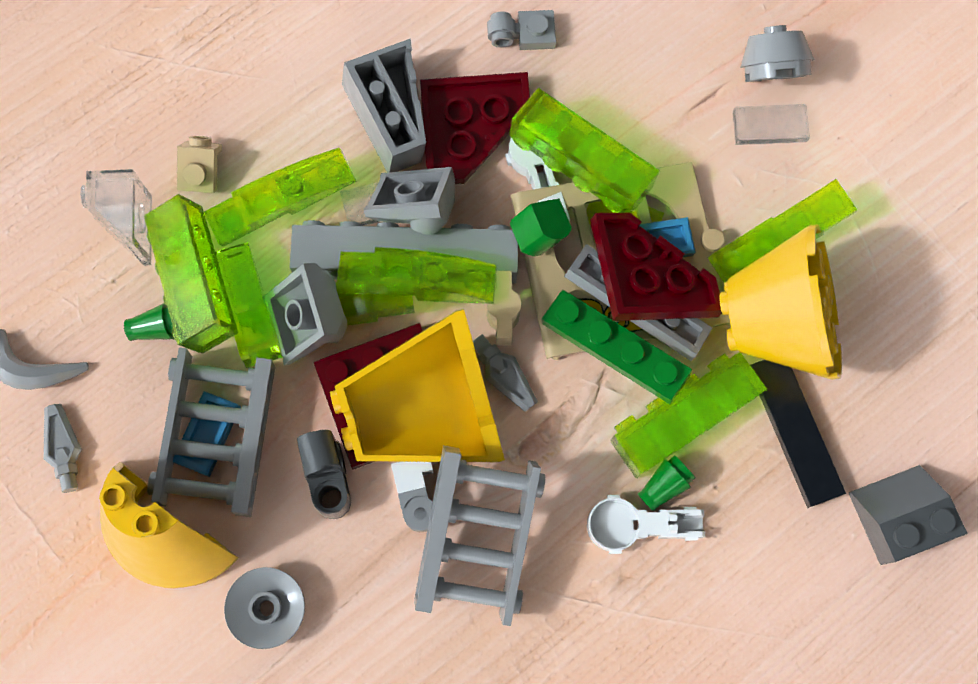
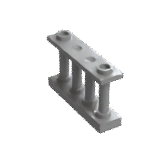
(243, 455)
(441, 549)

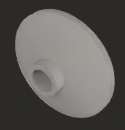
(244, 604)

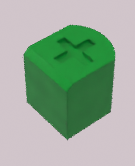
(540, 226)

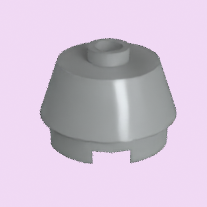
(777, 55)

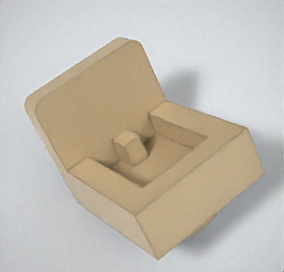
(197, 165)

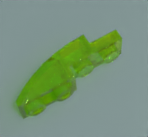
(278, 194)
(823, 207)
(417, 274)

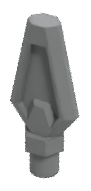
(505, 374)
(61, 447)

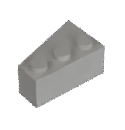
(387, 104)

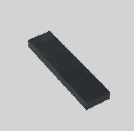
(798, 434)

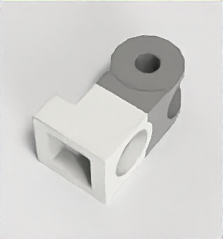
(413, 493)

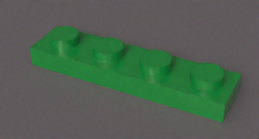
(616, 346)

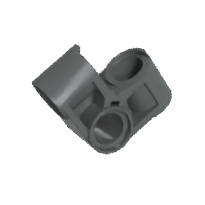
(324, 470)

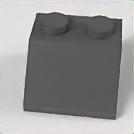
(906, 515)

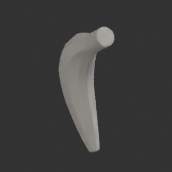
(33, 376)

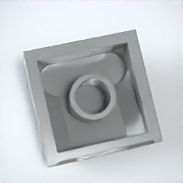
(414, 198)
(306, 312)

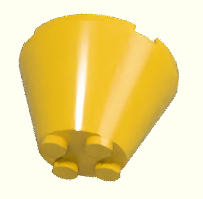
(787, 307)

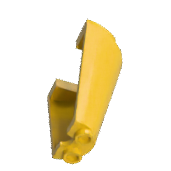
(420, 400)
(152, 541)

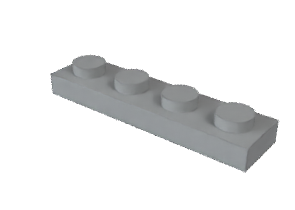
(681, 335)

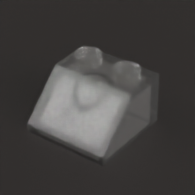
(119, 204)

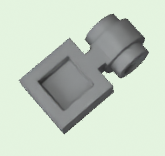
(533, 29)

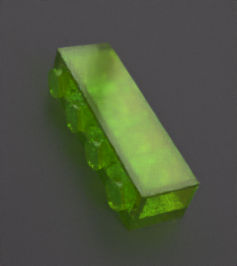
(582, 153)
(190, 275)
(693, 412)

